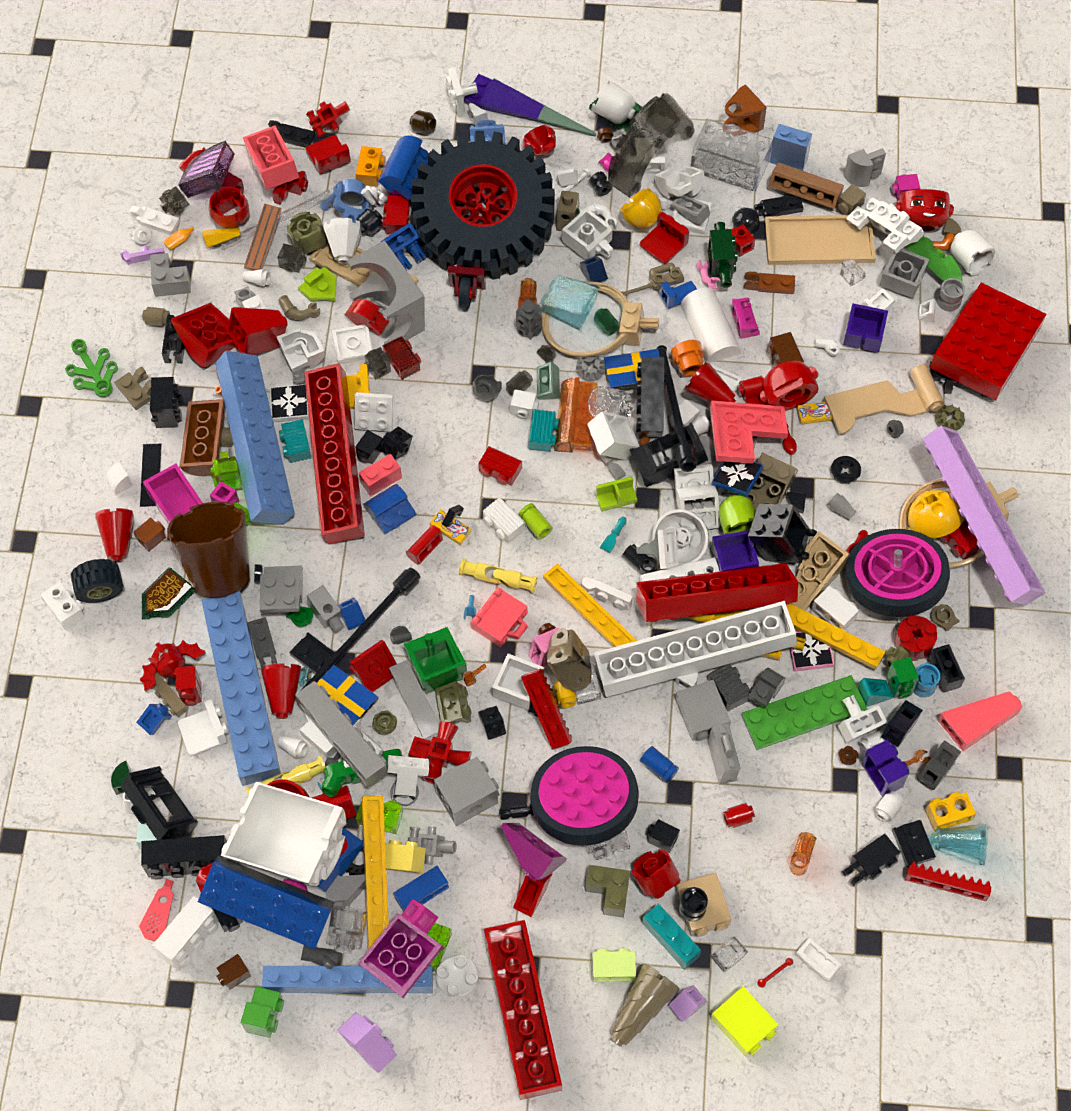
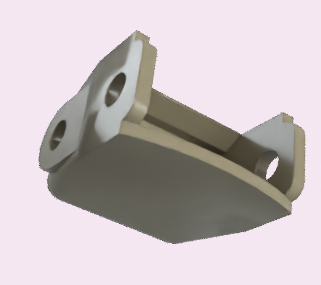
(562, 658)

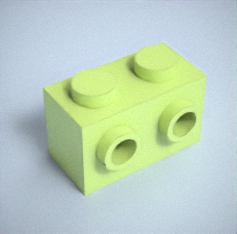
(614, 966)

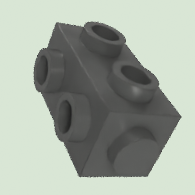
(529, 319)

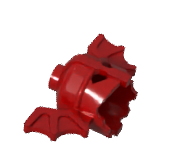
(168, 661)

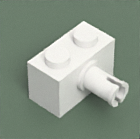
(860, 721)

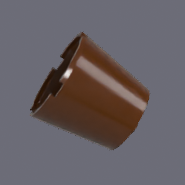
(212, 547)

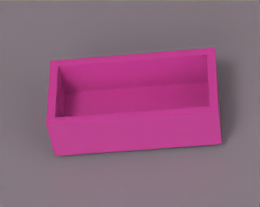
(171, 492)

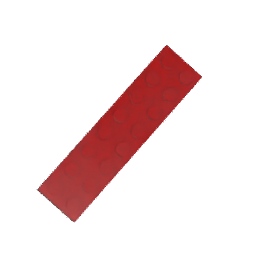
(716, 592)
(523, 1010)

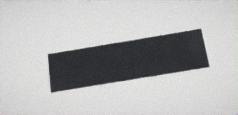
(150, 466)

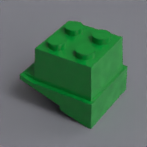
(436, 659)

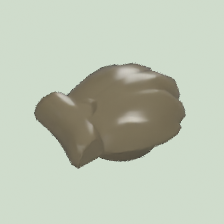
(944, 616)

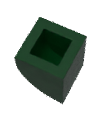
(118, 776)

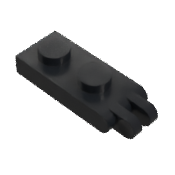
(779, 206)

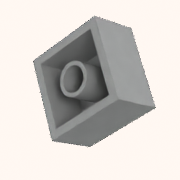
(904, 272)

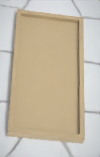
(817, 240)

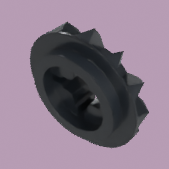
(846, 462)

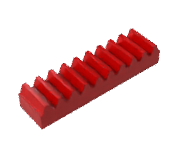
(546, 708)
(948, 883)

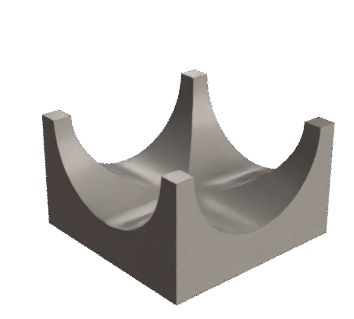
(393, 286)

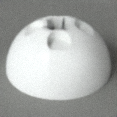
(695, 528)

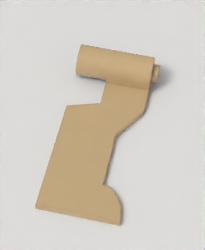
(882, 397)

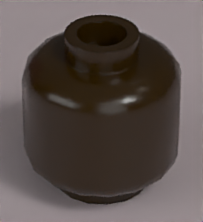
(423, 122)

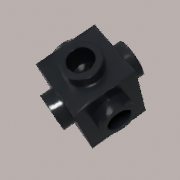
(396, 442)

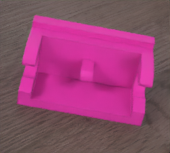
(744, 318)

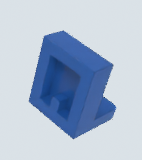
(153, 717)

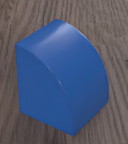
(351, 613)

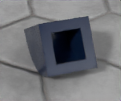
(594, 269)

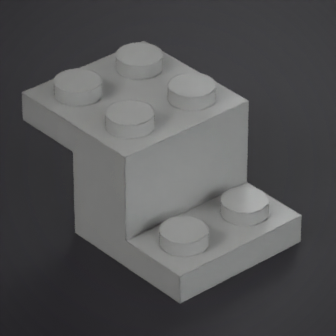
(281, 589)

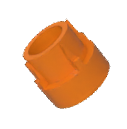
(688, 356)

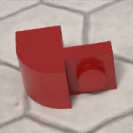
(367, 313)

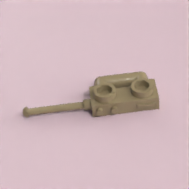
(656, 279)

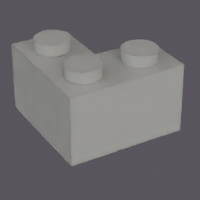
(166, 279)

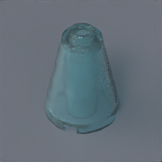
(963, 842)

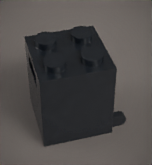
(780, 533)

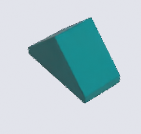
(874, 691)

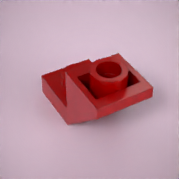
(295, 186)

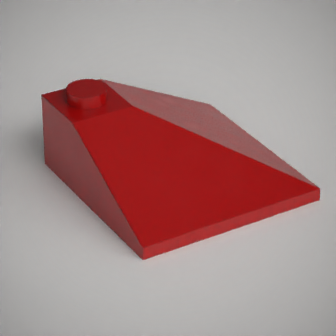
(204, 333)

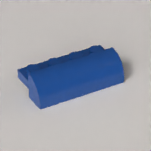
(403, 165)

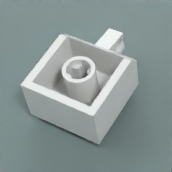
(588, 235)

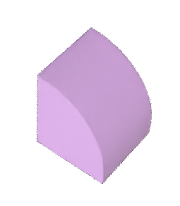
(687, 1003)

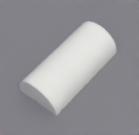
(710, 325)

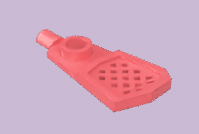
(157, 908)

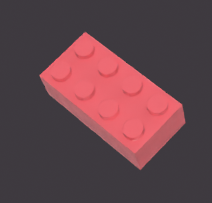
(271, 157)

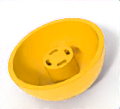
(935, 514)

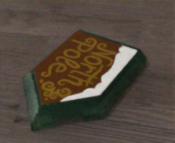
(165, 595)

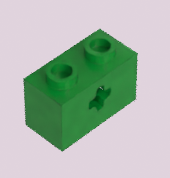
(902, 678)

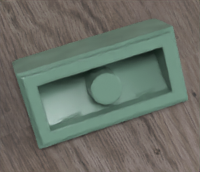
(548, 381)

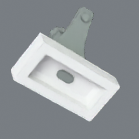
(663, 548)

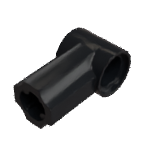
(639, 561)

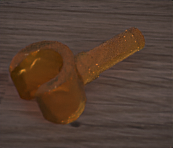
(469, 677)
(920, 753)

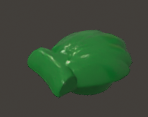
(301, 617)

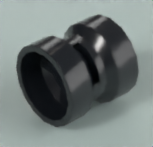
(600, 182)

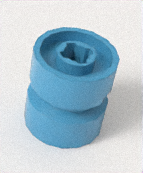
(928, 680)

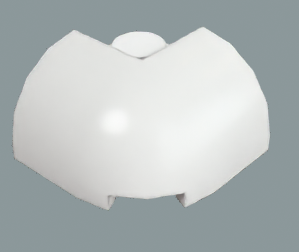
(680, 181)
(301, 349)

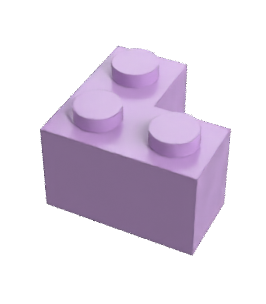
(367, 1041)

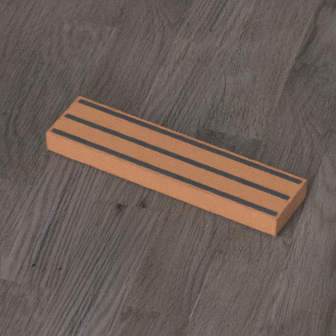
(262, 237)

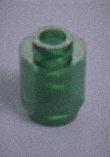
(606, 321)

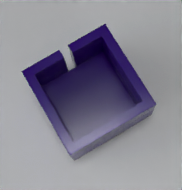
(865, 327)
(733, 551)
(885, 768)

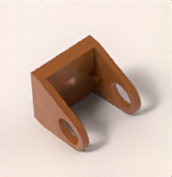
(749, 113)

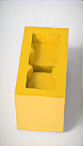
(952, 815)

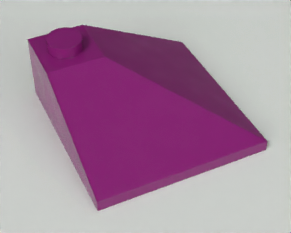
(532, 852)
(400, 955)

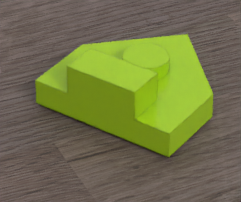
(319, 285)

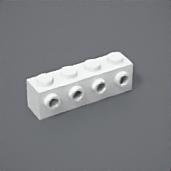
(699, 567)

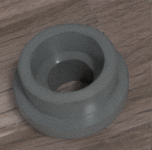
(895, 428)

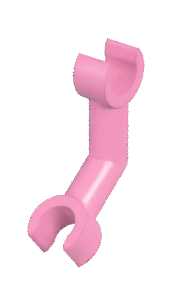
(704, 274)

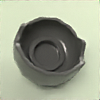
(486, 387)

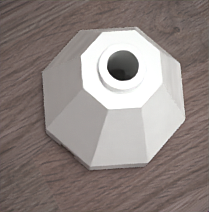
(343, 238)

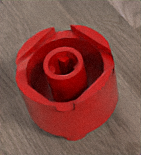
(922, 630)
(655, 873)

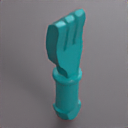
(610, 541)

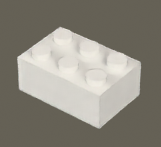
(186, 934)

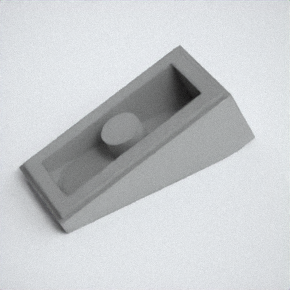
(691, 208)

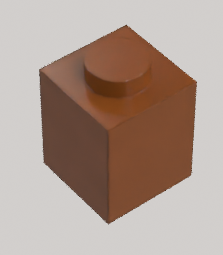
(150, 534)

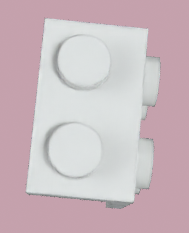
(203, 729)

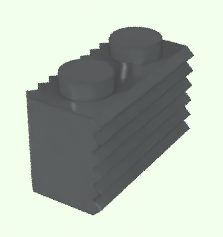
(729, 686)

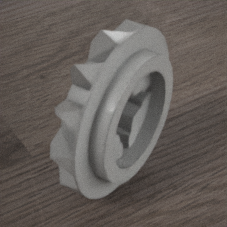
(593, 373)

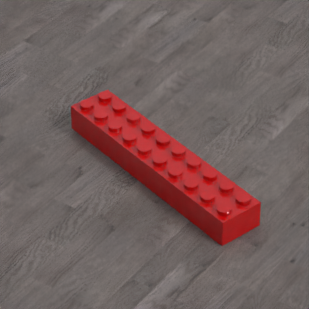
(334, 454)

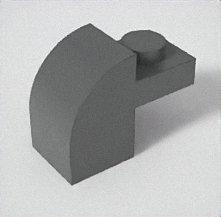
(767, 687)
(939, 765)

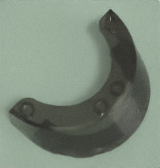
(648, 132)

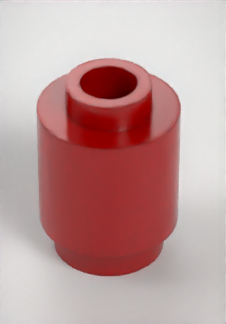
(739, 815)

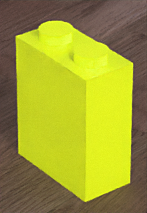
(745, 1022)

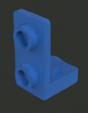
(674, 296)

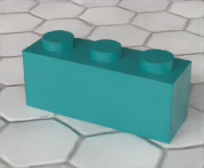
(671, 936)

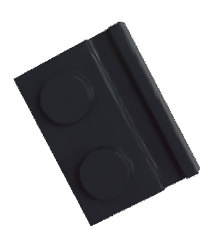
(311, 653)
(913, 843)

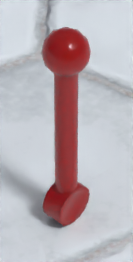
(762, 982)

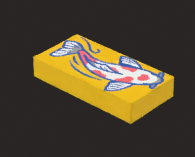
(814, 413)
(457, 531)

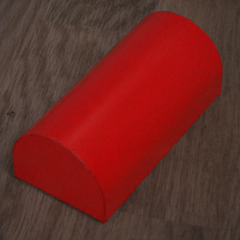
(425, 544)

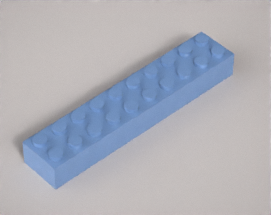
(254, 438)
(241, 688)

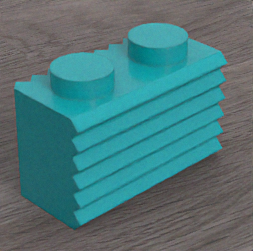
(542, 430)
(296, 441)

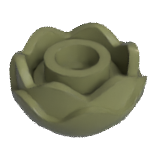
(380, 718)

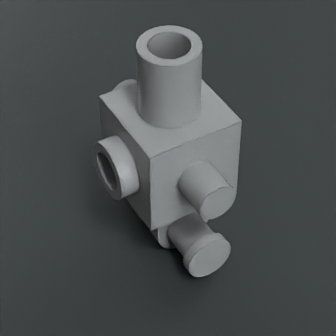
(434, 844)

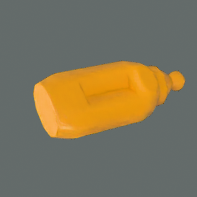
(177, 238)

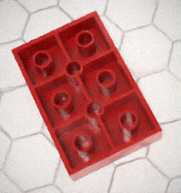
(988, 341)

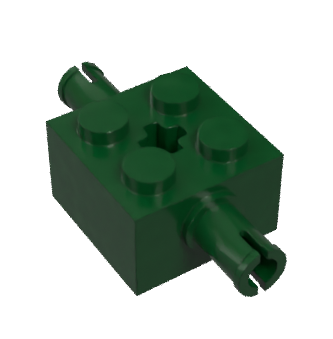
(722, 254)

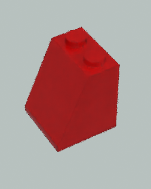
(255, 329)

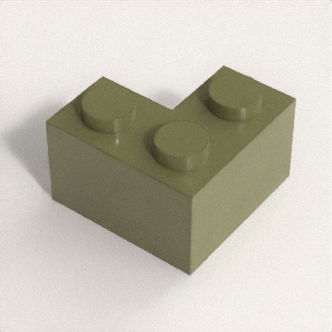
(613, 884)

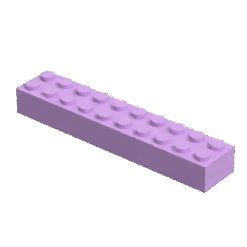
(983, 516)

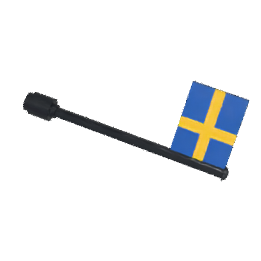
(623, 374)
(347, 692)

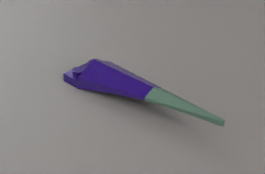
(502, 98)

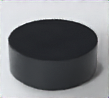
(257, 571)

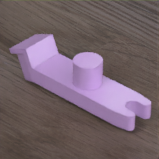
(140, 256)

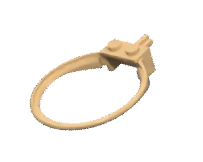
(630, 326)
(1000, 499)

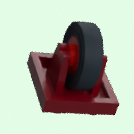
(466, 282)

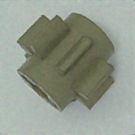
(895, 654)

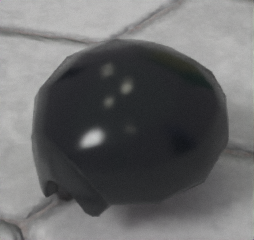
(747, 217)

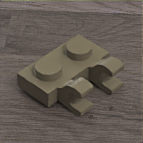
(131, 389)

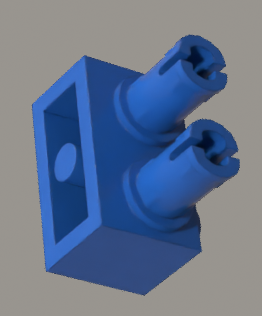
(405, 240)

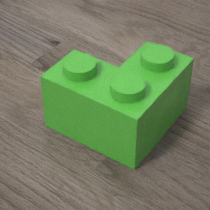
(261, 1014)

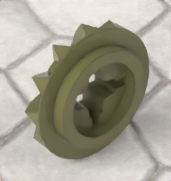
(955, 423)

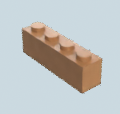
(806, 185)

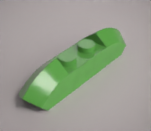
(941, 265)

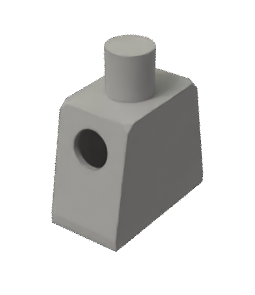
(325, 608)

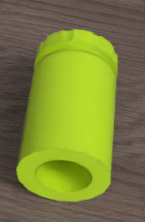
(535, 521)

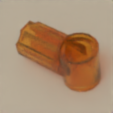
(528, 291)
(802, 852)

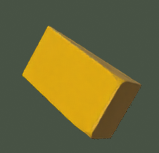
(218, 236)

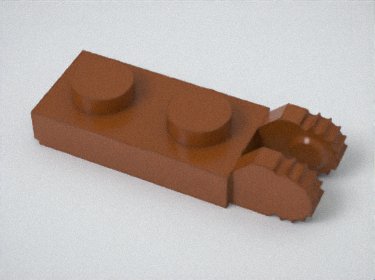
(770, 282)

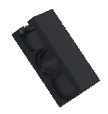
(170, 344)

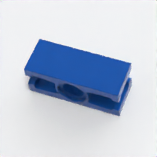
(422, 888)

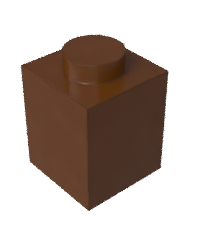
(232, 972)

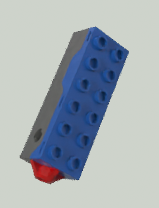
(263, 901)

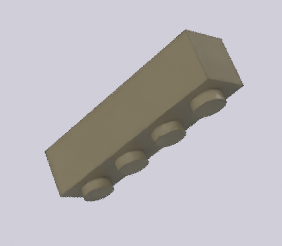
(169, 697)

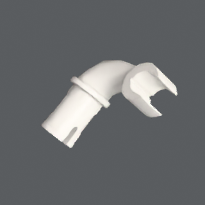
(600, 209)

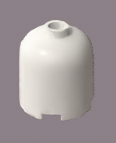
(614, 103)
(972, 251)

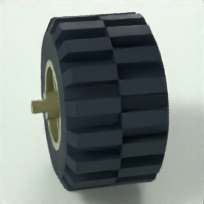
(96, 580)

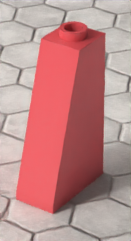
(978, 719)

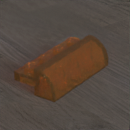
(574, 416)

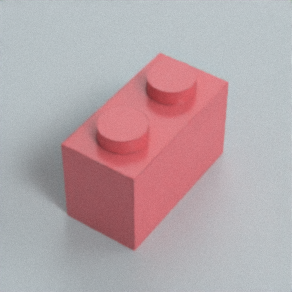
(380, 475)

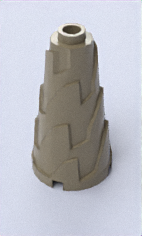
(643, 1003)

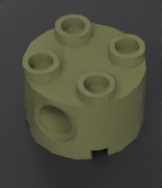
(307, 232)

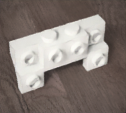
(889, 221)

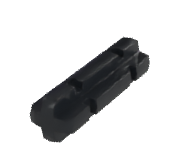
(516, 812)

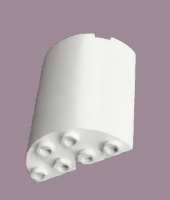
(287, 835)

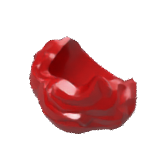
(541, 139)

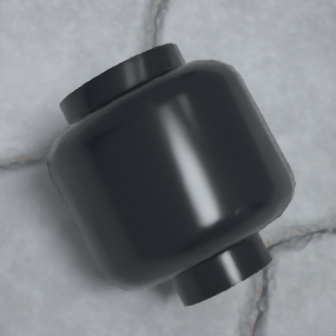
(370, 221)

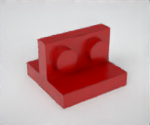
(373, 666)

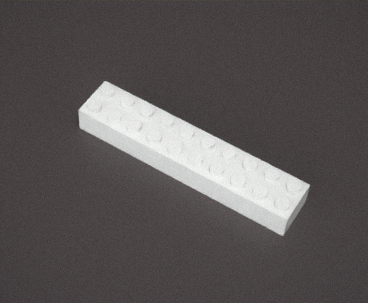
(695, 648)

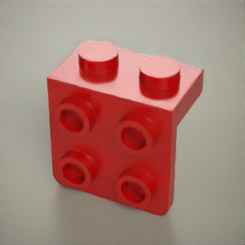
(328, 154)
(665, 239)

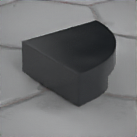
(797, 500)
(452, 512)

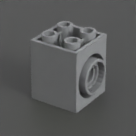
(467, 790)

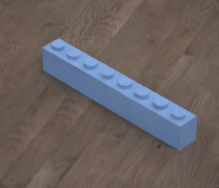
(335, 980)

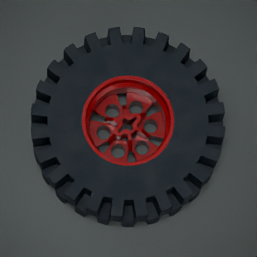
(476, 239)

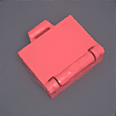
(500, 618)

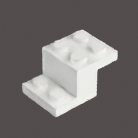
(698, 494)

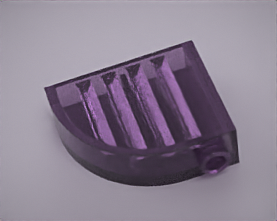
(207, 170)

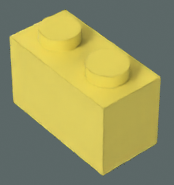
(404, 857)

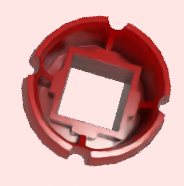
(225, 201)

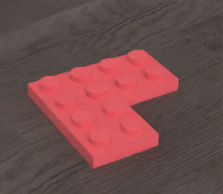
(737, 423)

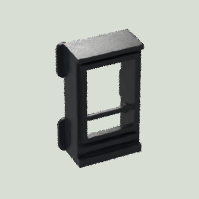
(646, 465)
(147, 811)

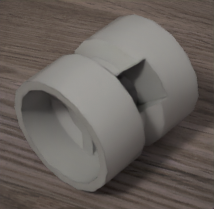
(951, 294)

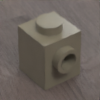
(851, 199)

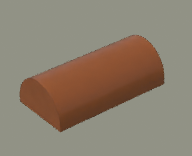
(202, 436)

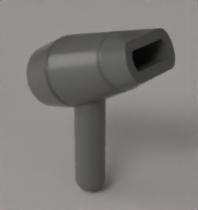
(322, 956)

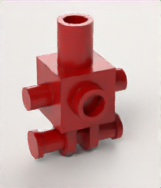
(327, 117)

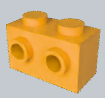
(369, 165)

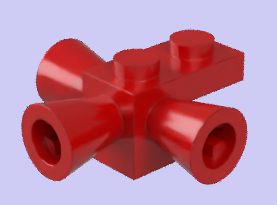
(439, 751)

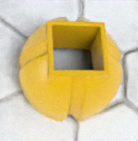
(642, 209)

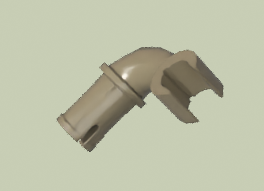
(295, 314)

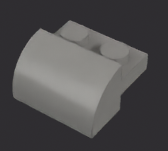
(864, 166)

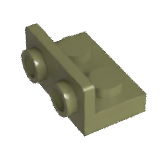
(453, 703)

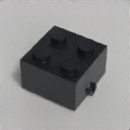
(165, 402)

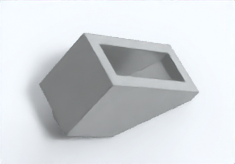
(345, 889)

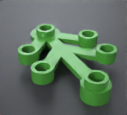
(92, 371)

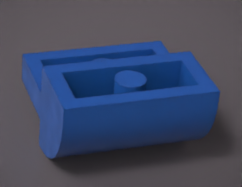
(390, 508)

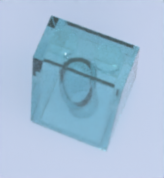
(569, 300)

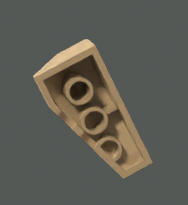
(819, 570)

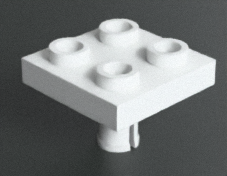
(457, 91)
(373, 412)

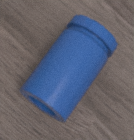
(659, 764)

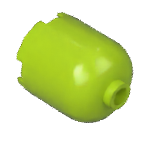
(736, 514)

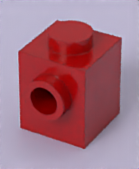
(744, 240)

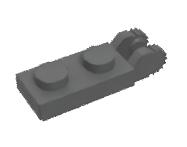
(262, 640)

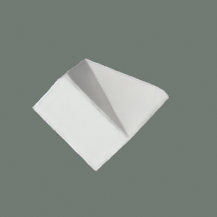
(477, 114)

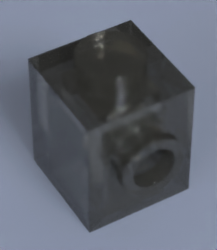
(291, 258)

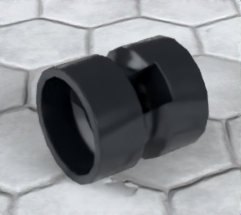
(693, 904)

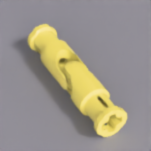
(507, 577)
(300, 773)

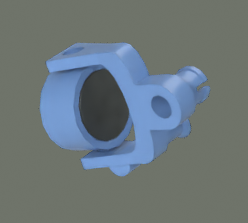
(344, 194)

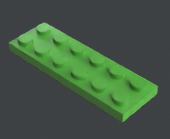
(801, 712)

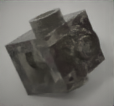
(173, 201)
(378, 362)

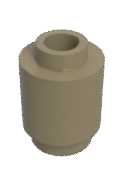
(155, 316)

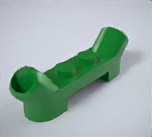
(338, 775)

